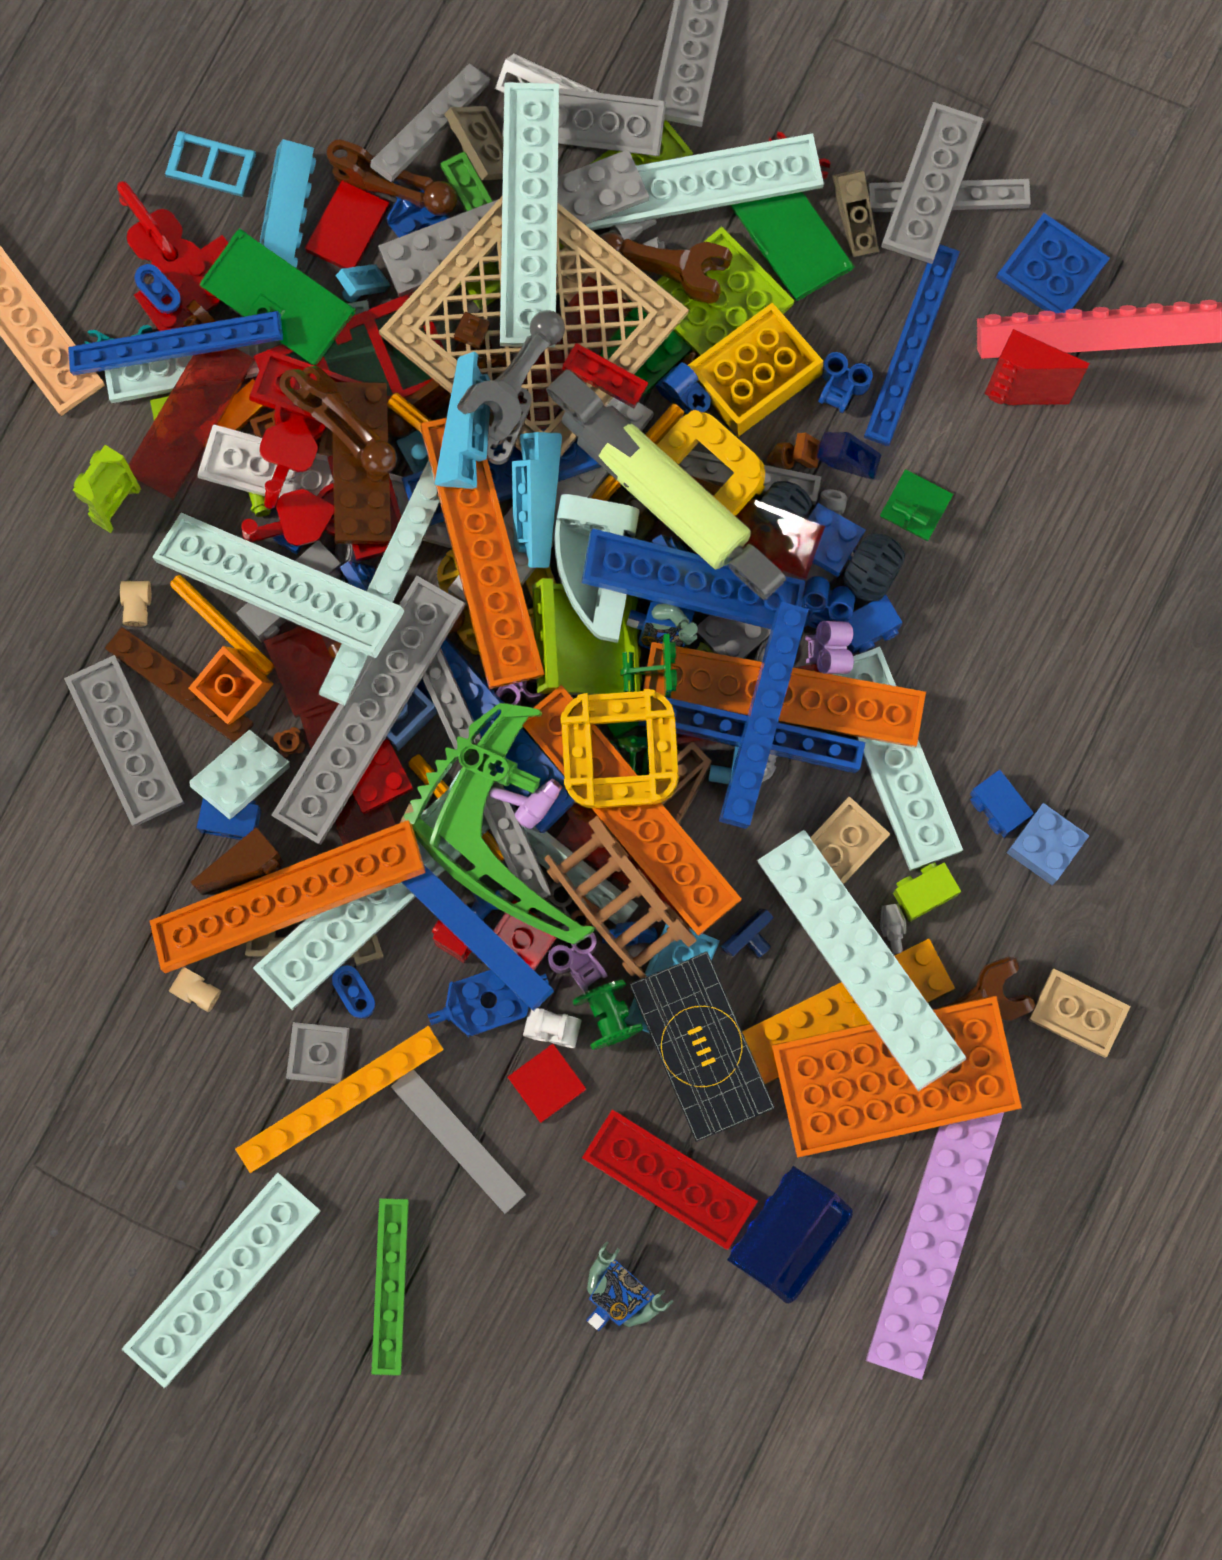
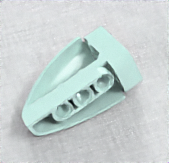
(577, 515)

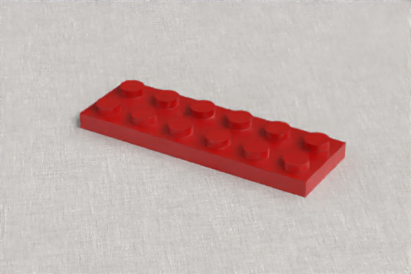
(669, 1179)

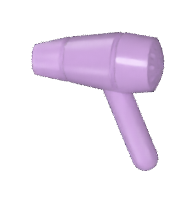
(530, 808)

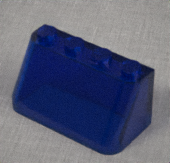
(791, 1235)

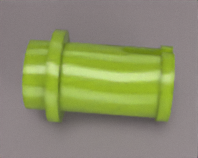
(258, 505)

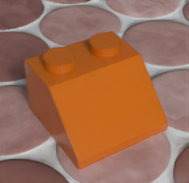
(230, 685)

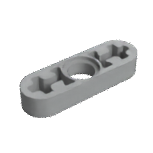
(513, 436)

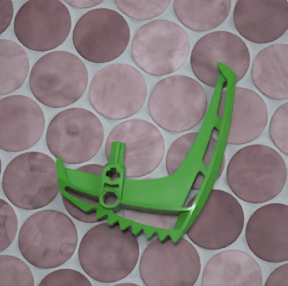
(463, 815)

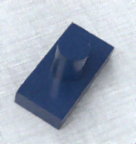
(749, 935)

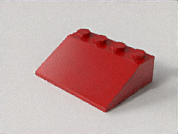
(1034, 373)

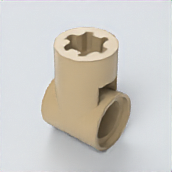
(135, 598)
(191, 988)

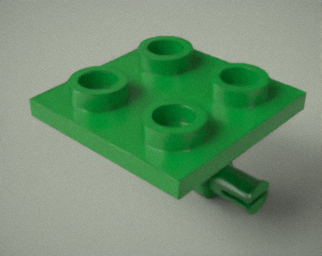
(916, 505)
(670, 676)

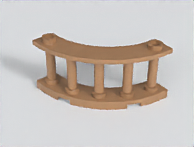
(638, 887)

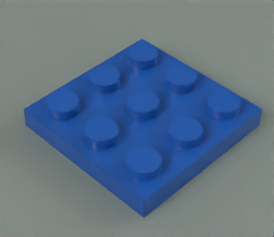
(1052, 266)

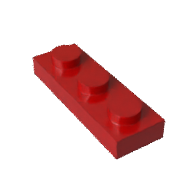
(605, 375)

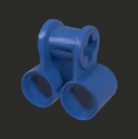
(841, 384)
(681, 387)
(825, 603)

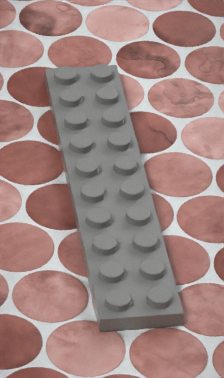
(584, 192)
(372, 708)

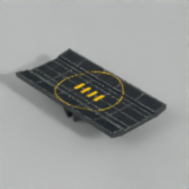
(701, 1046)

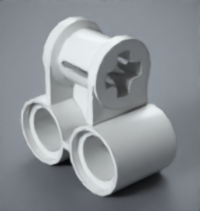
(552, 1027)

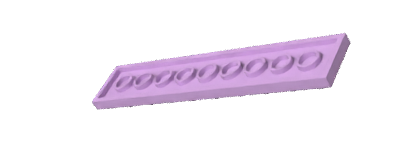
(933, 1245)

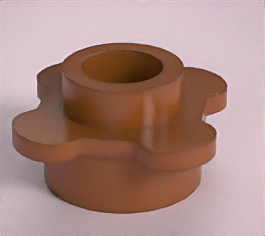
(281, 739)

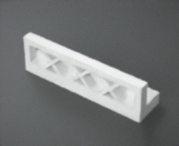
(535, 73)

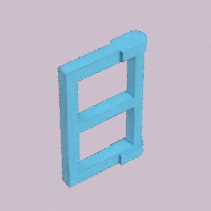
(205, 180)

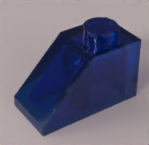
(849, 454)

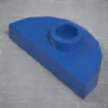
(646, 936)

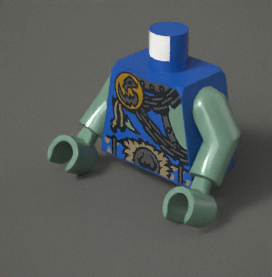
(664, 620)
(619, 1294)

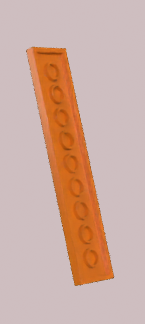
(487, 572)
(810, 701)
(644, 830)
(287, 896)

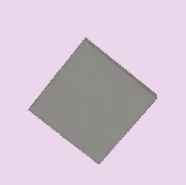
(317, 1053)

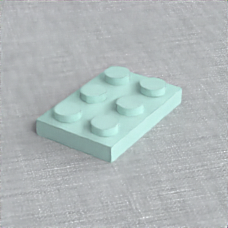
(239, 774)

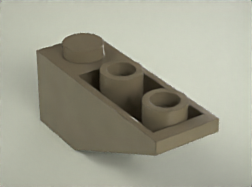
(856, 212)

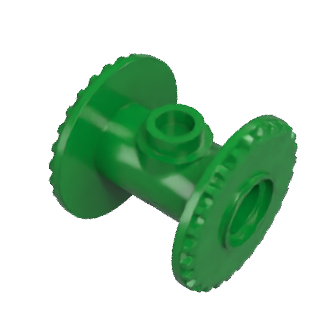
(610, 1012)

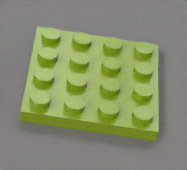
(744, 293)

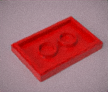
(347, 226)

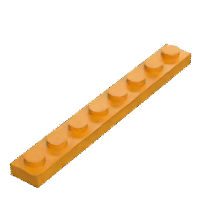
(339, 1099)

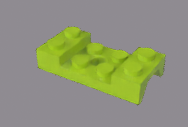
(105, 485)

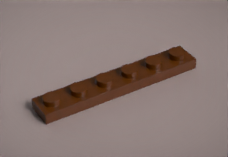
(171, 681)

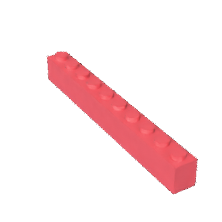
(1107, 328)

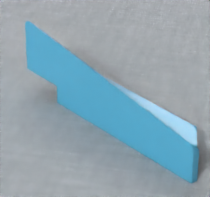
(464, 435)
(535, 495)

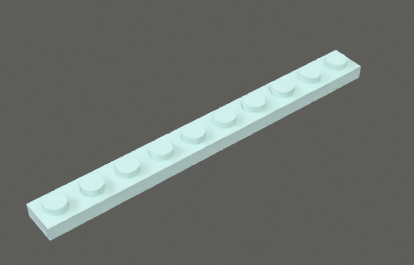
(387, 580)

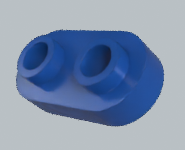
(158, 289)
(354, 992)

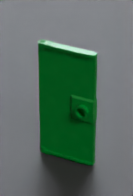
(794, 242)
(261, 282)

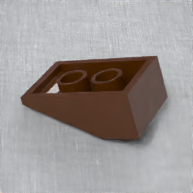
(242, 863)

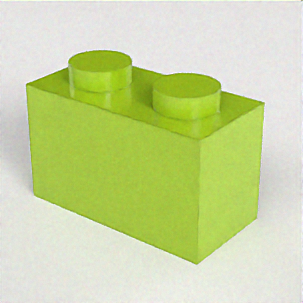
(926, 891)

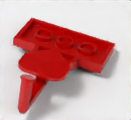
(160, 240)
(293, 437)
(307, 516)

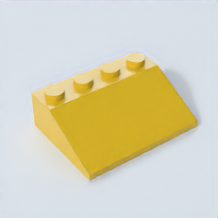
(756, 369)

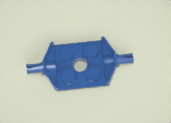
(408, 218)
(465, 1006)

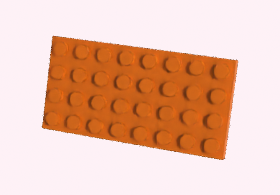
(852, 1090)

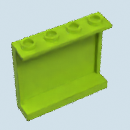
(572, 653)

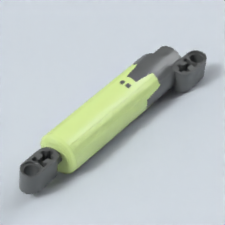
(662, 485)

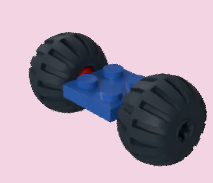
(871, 566)

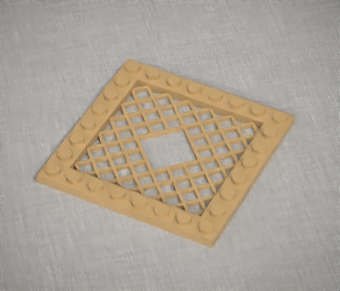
(604, 261)

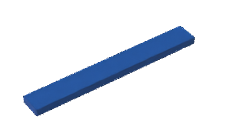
(175, 343)
(911, 346)
(479, 938)

